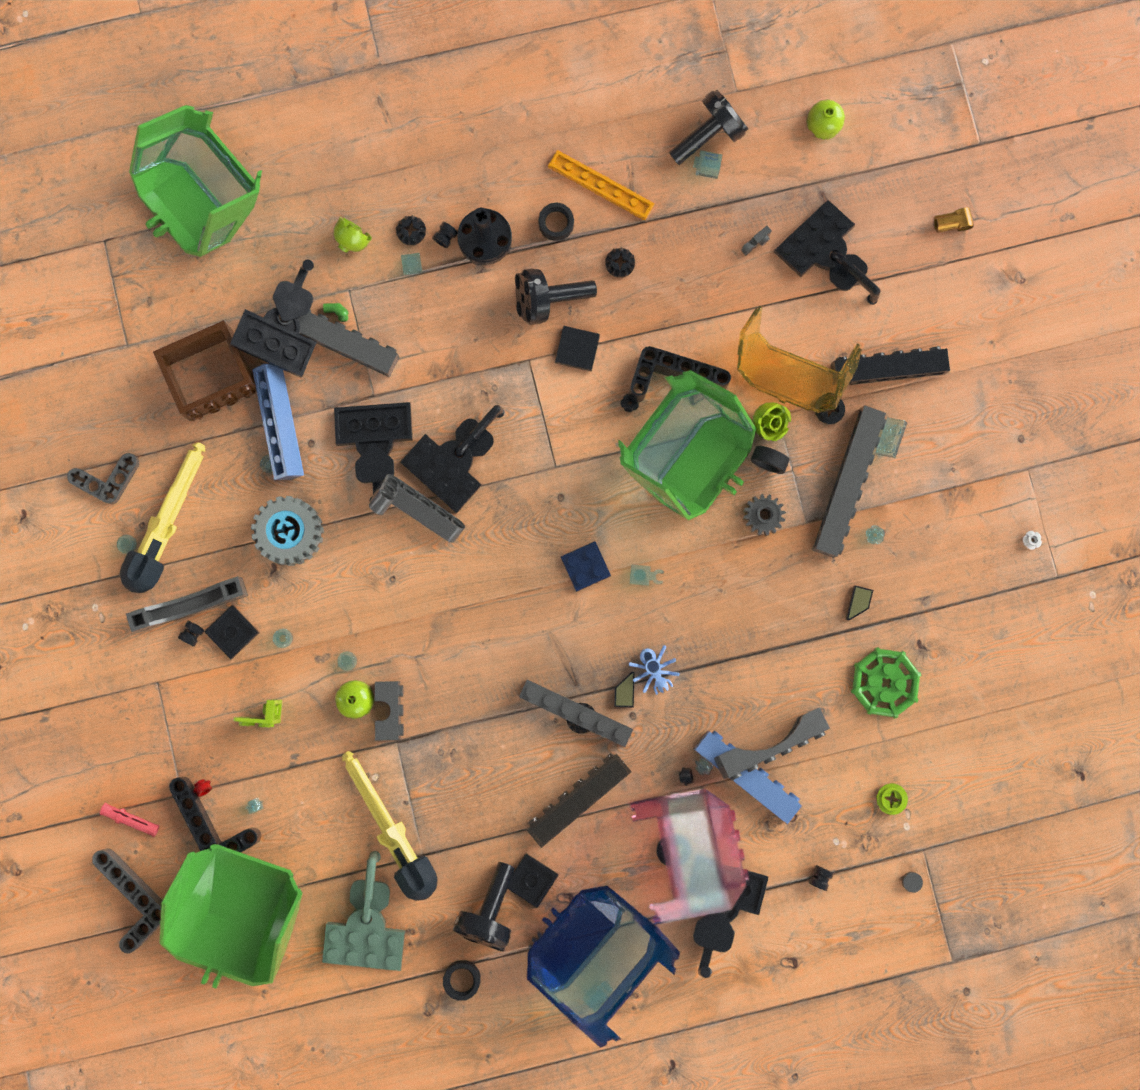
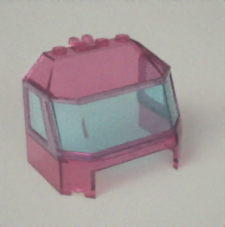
(698, 853)

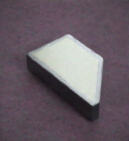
(859, 601)
(625, 692)

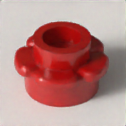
(202, 787)

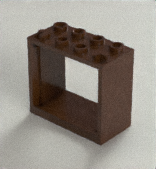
(192, 345)

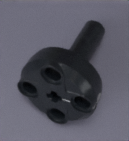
(722, 117)
(484, 236)
(535, 295)
(482, 927)

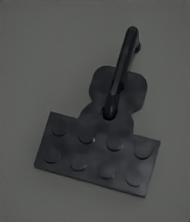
(822, 244)
(270, 336)
(373, 433)
(443, 470)
(715, 930)

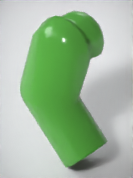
(338, 309)

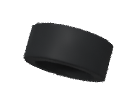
(556, 207)
(770, 459)
(462, 996)

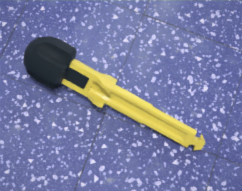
(142, 568)
(415, 875)

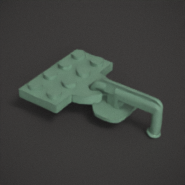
(361, 940)

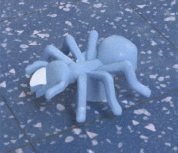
(654, 667)

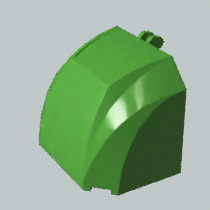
(230, 915)

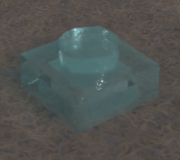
(411, 264)

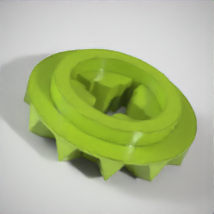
(896, 806)

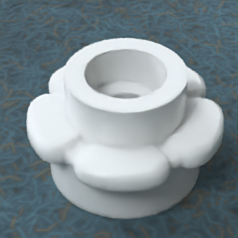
(1027, 540)

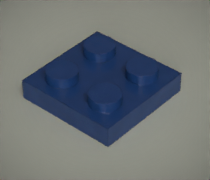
(585, 566)

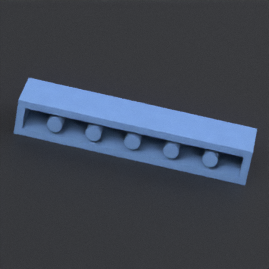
(278, 422)
(754, 782)

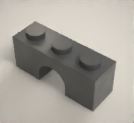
(391, 727)

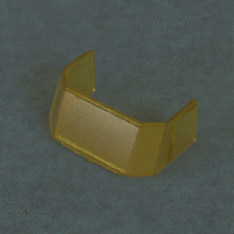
(789, 375)

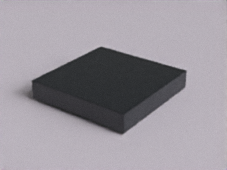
(577, 348)
(232, 632)
(532, 880)

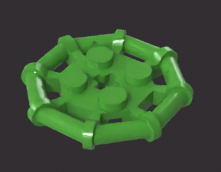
(897, 682)

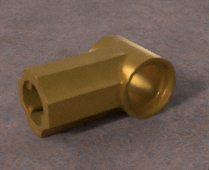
(959, 219)

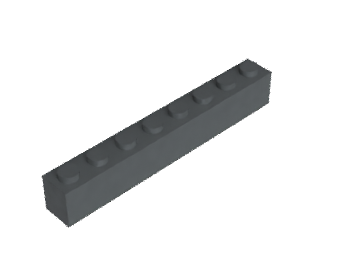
(849, 482)

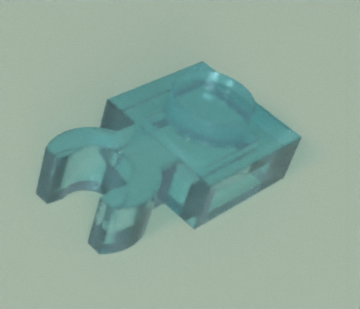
(641, 575)

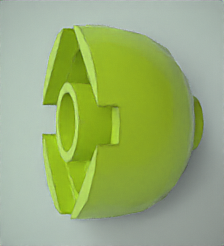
(825, 119)
(350, 236)
(771, 421)
(363, 703)

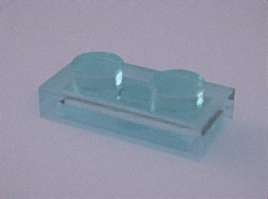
(891, 437)

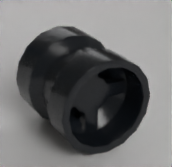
(445, 235)
(189, 637)
(821, 878)

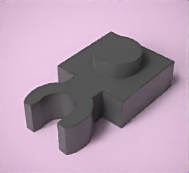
(760, 238)

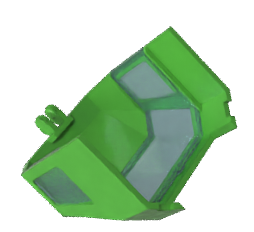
(191, 181)
(690, 445)

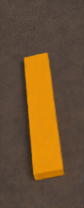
(601, 185)

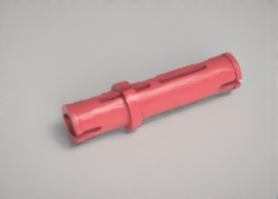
(128, 819)

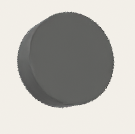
(912, 882)

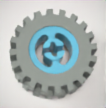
(292, 550)

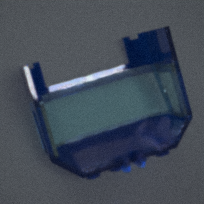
(596, 959)

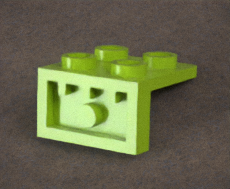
(272, 712)

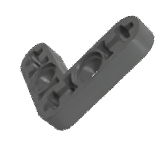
(106, 487)

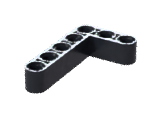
(677, 362)
(206, 826)

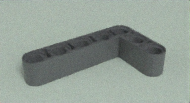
(417, 506)
(135, 897)

